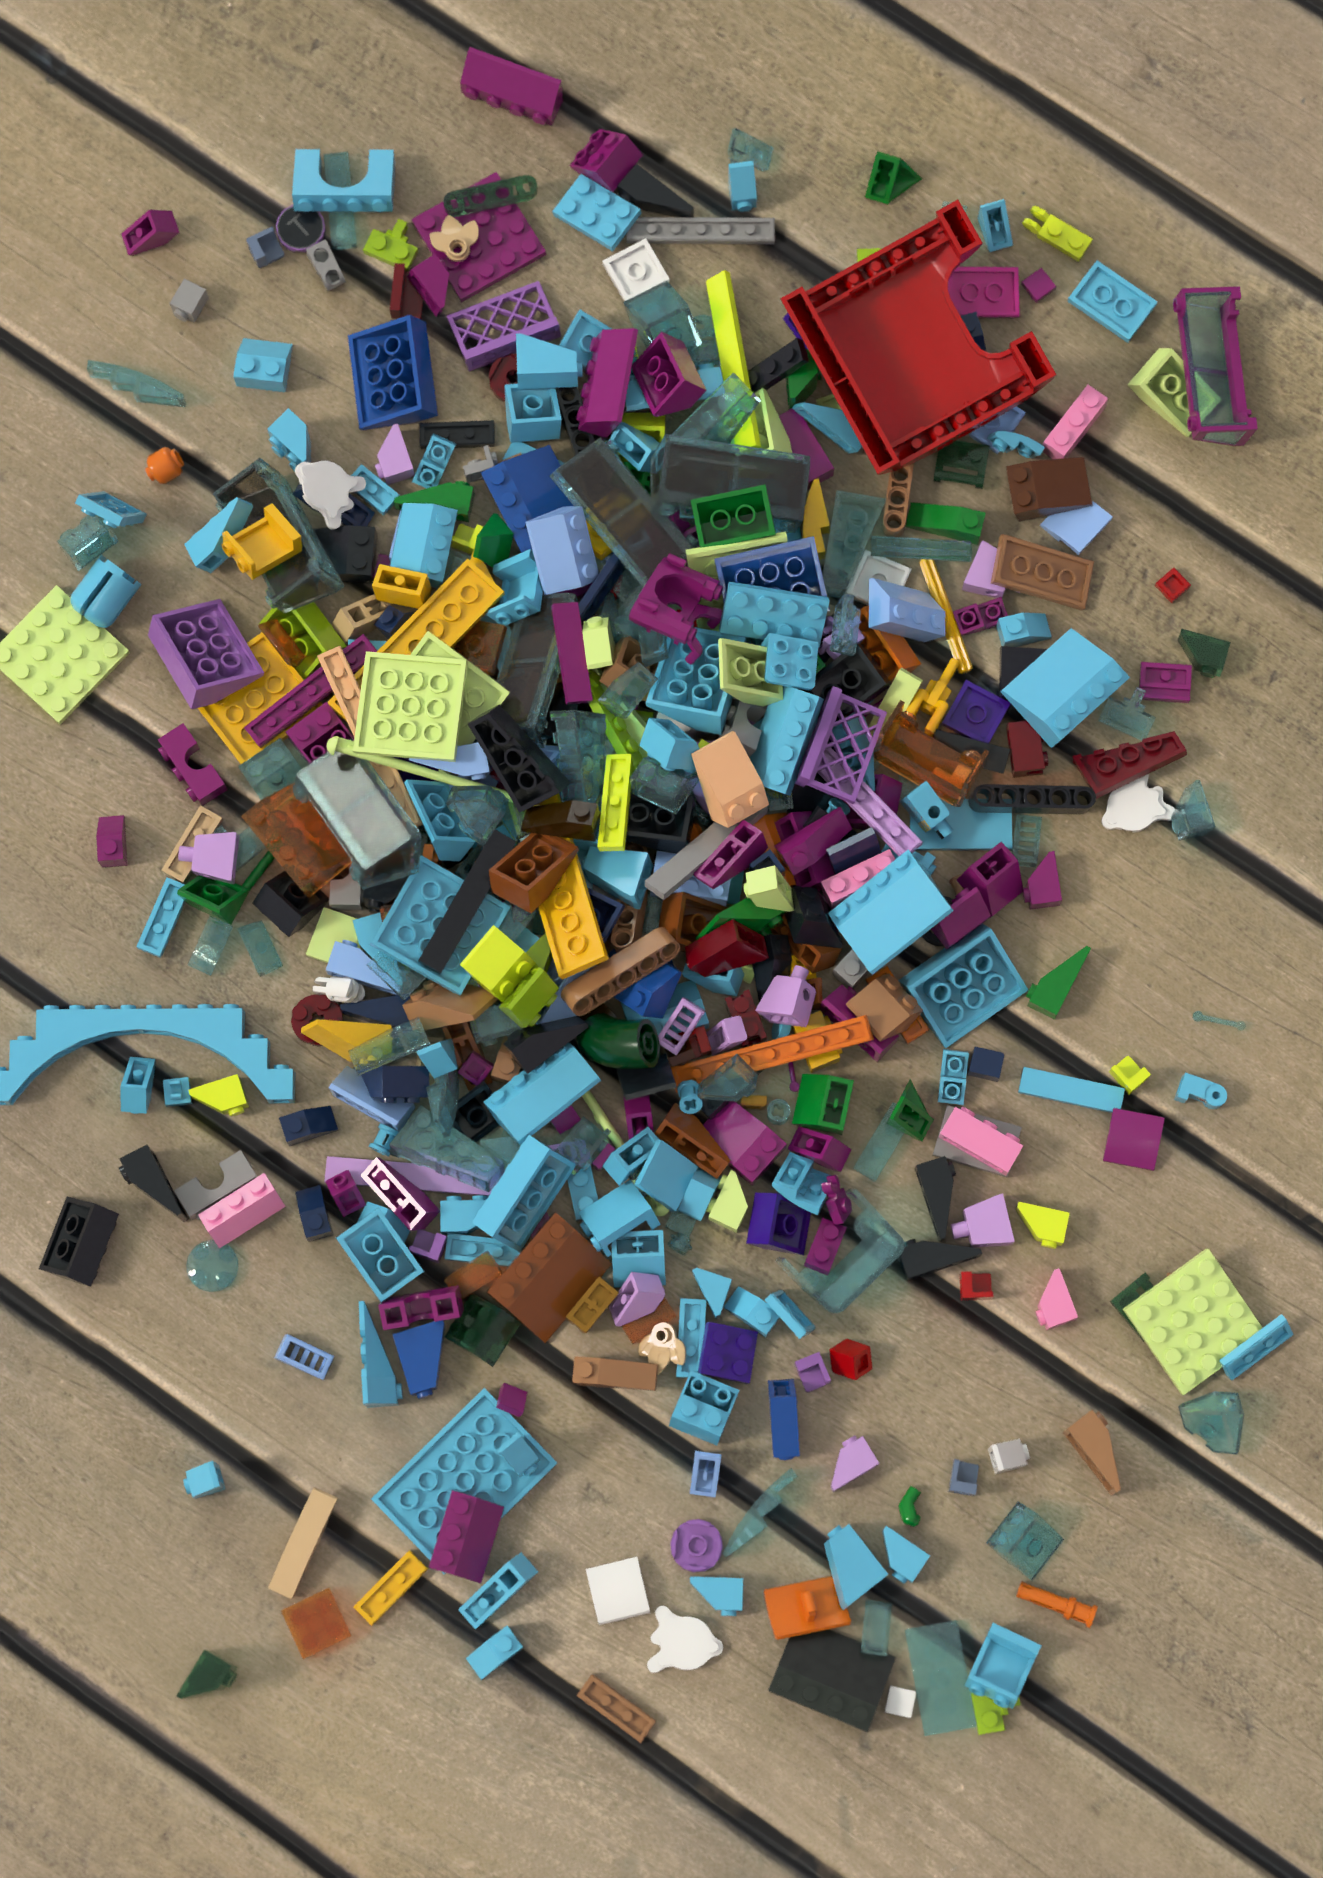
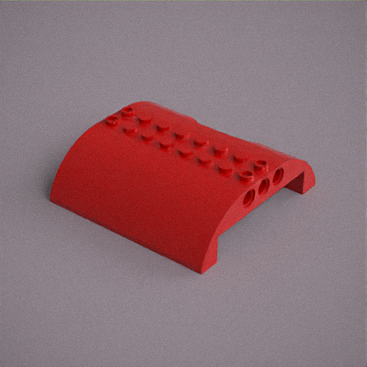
(903, 352)

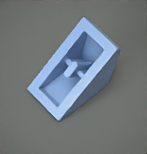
(705, 1474)

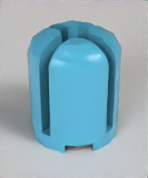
(103, 593)

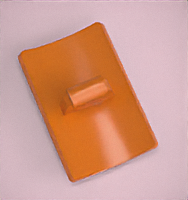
(804, 1608)

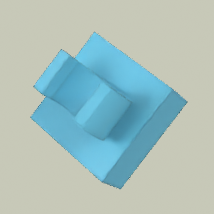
(177, 1091)

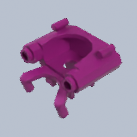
(681, 586)

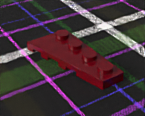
(1120, 766)

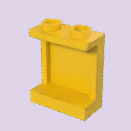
(263, 543)

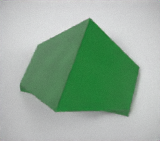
(889, 178)
(493, 541)
(910, 1114)

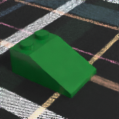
(745, 912)

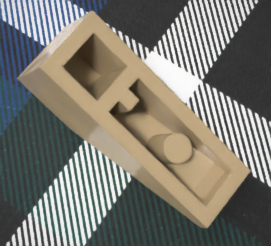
(358, 618)

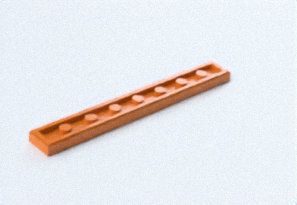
(782, 1049)

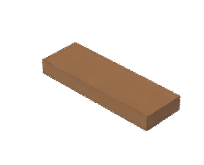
(616, 1708)

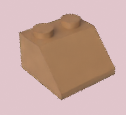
(886, 1006)

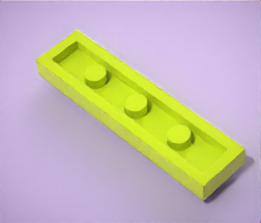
(615, 802)

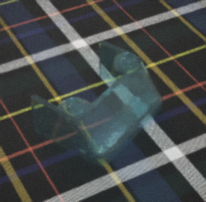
(861, 1267)

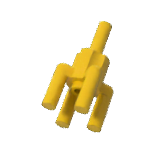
(934, 698)

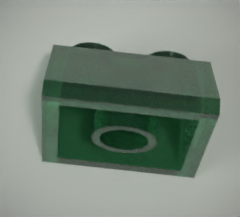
(208, 1676)

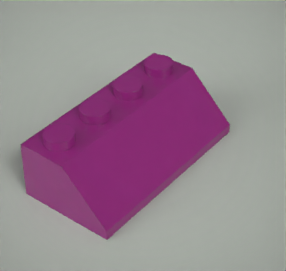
(511, 87)
(607, 381)

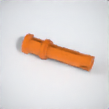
(1068, 1607)

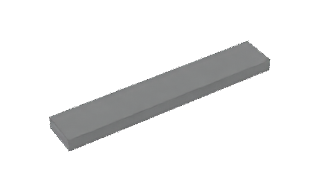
(702, 230)
(691, 857)

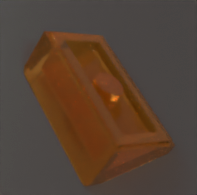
(282, 642)

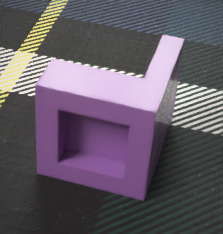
(428, 1245)
(812, 1372)

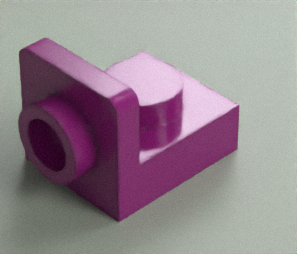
(345, 1193)

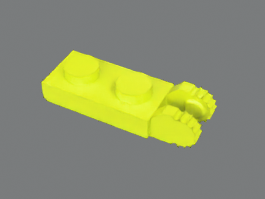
(1058, 234)

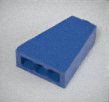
(421, 1356)
(783, 1419)

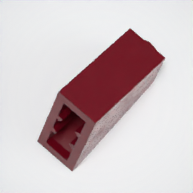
(726, 949)

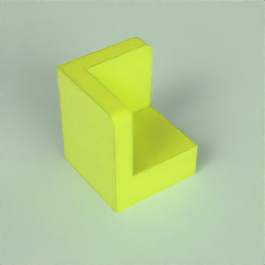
(465, 538)
(1129, 1074)

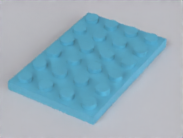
(460, 1460)

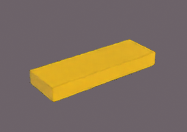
(390, 1588)

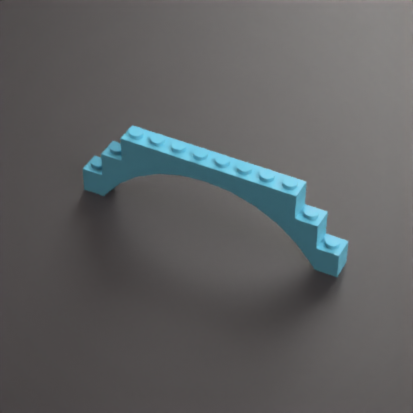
(214, 1028)

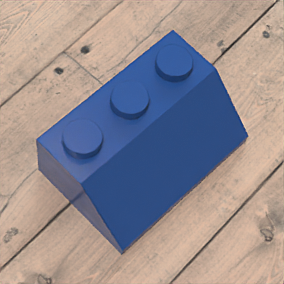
(652, 993)

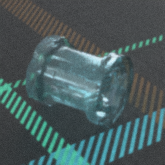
(779, 1104)

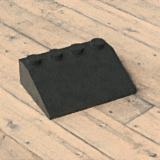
(832, 1677)

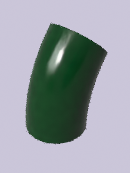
(619, 1042)

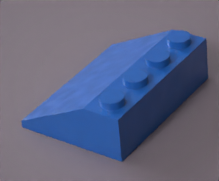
(392, 373)
(525, 490)
(782, 566)

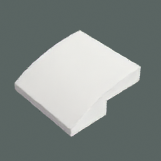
(618, 1590)

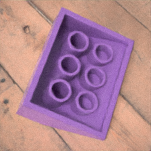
(204, 652)

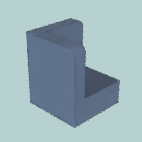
(265, 247)
(963, 1478)

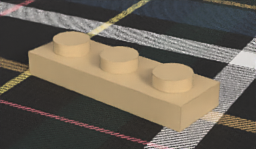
(202, 823)

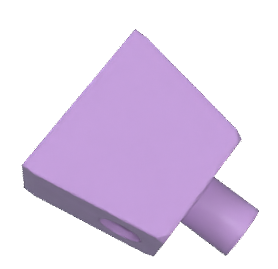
(980, 573)
(213, 856)
(788, 999)
(985, 1224)

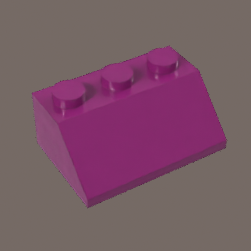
(668, 376)
(836, 1009)
(466, 1537)

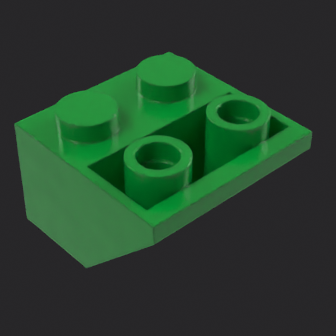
(823, 1102)

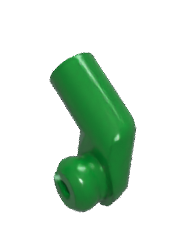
(907, 1508)

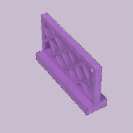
(506, 344)
(821, 735)

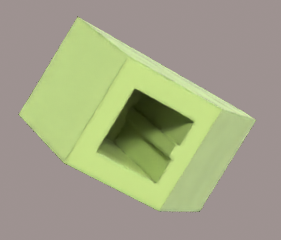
(730, 1205)

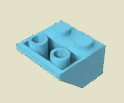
(290, 439)
(669, 745)
(638, 1253)
(703, 1408)

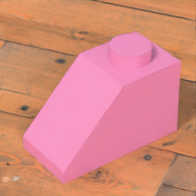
(1055, 1304)

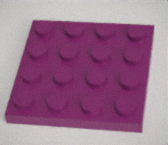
(502, 247)

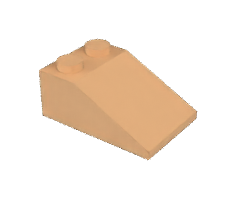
(729, 780)

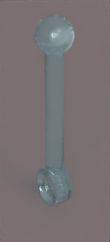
(1198, 1016)

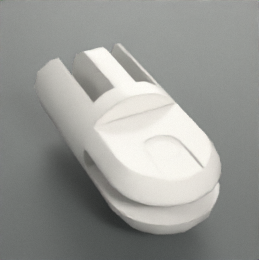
(339, 989)

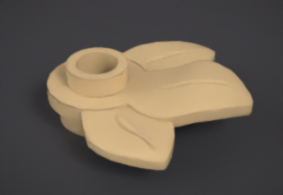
(453, 236)
(663, 1351)

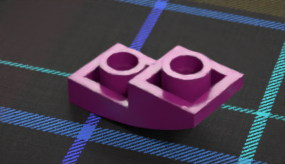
(979, 617)

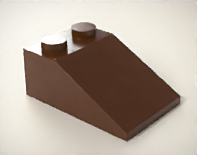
(1048, 487)

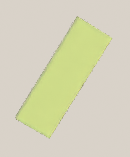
(902, 688)

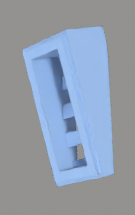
(280, 1355)

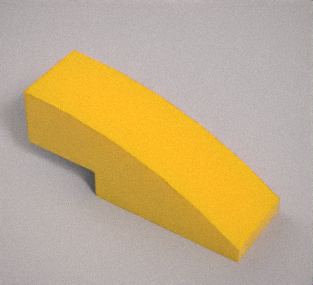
(815, 518)

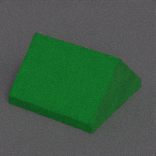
(214, 897)

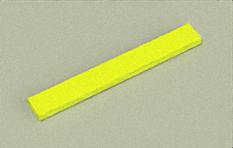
(731, 346)

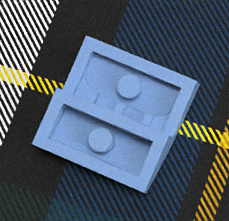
(1078, 526)

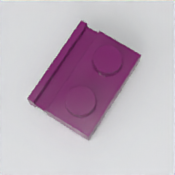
(1165, 682)

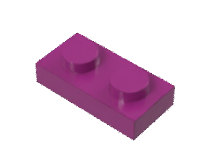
(825, 1246)

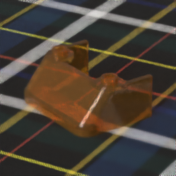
(924, 759)

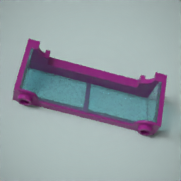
(1213, 365)

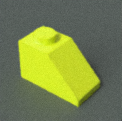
(222, 1095)
(1044, 1223)

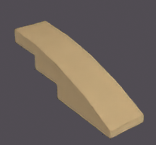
(302, 1543)

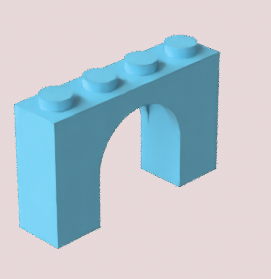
(372, 194)

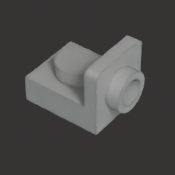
(474, 468)

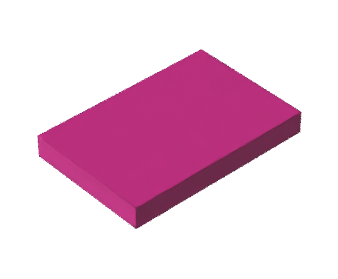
(986, 290)

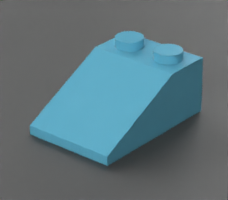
(379, 1254)

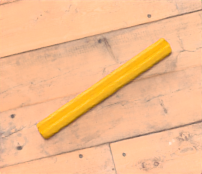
(951, 628)

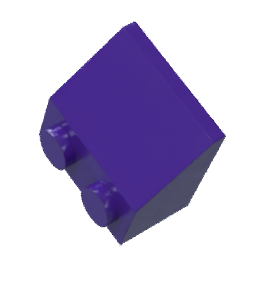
(778, 1224)

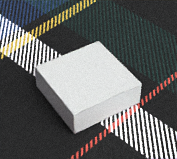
(900, 1701)

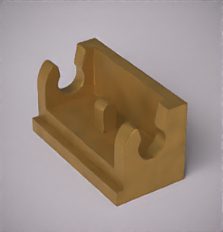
(592, 1305)

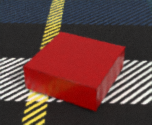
(1172, 585)

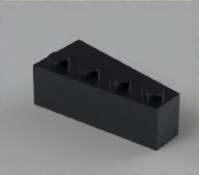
(516, 759)

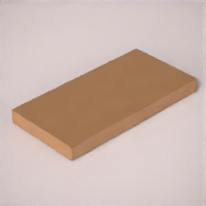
(1042, 572)

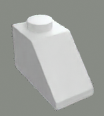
(1008, 1456)

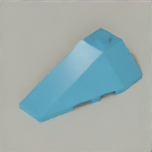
(378, 1377)

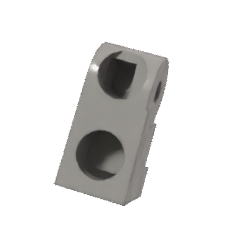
(325, 265)

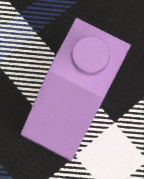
(394, 459)
(637, 1298)
(852, 1462)

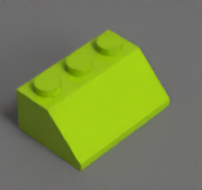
(310, 633)

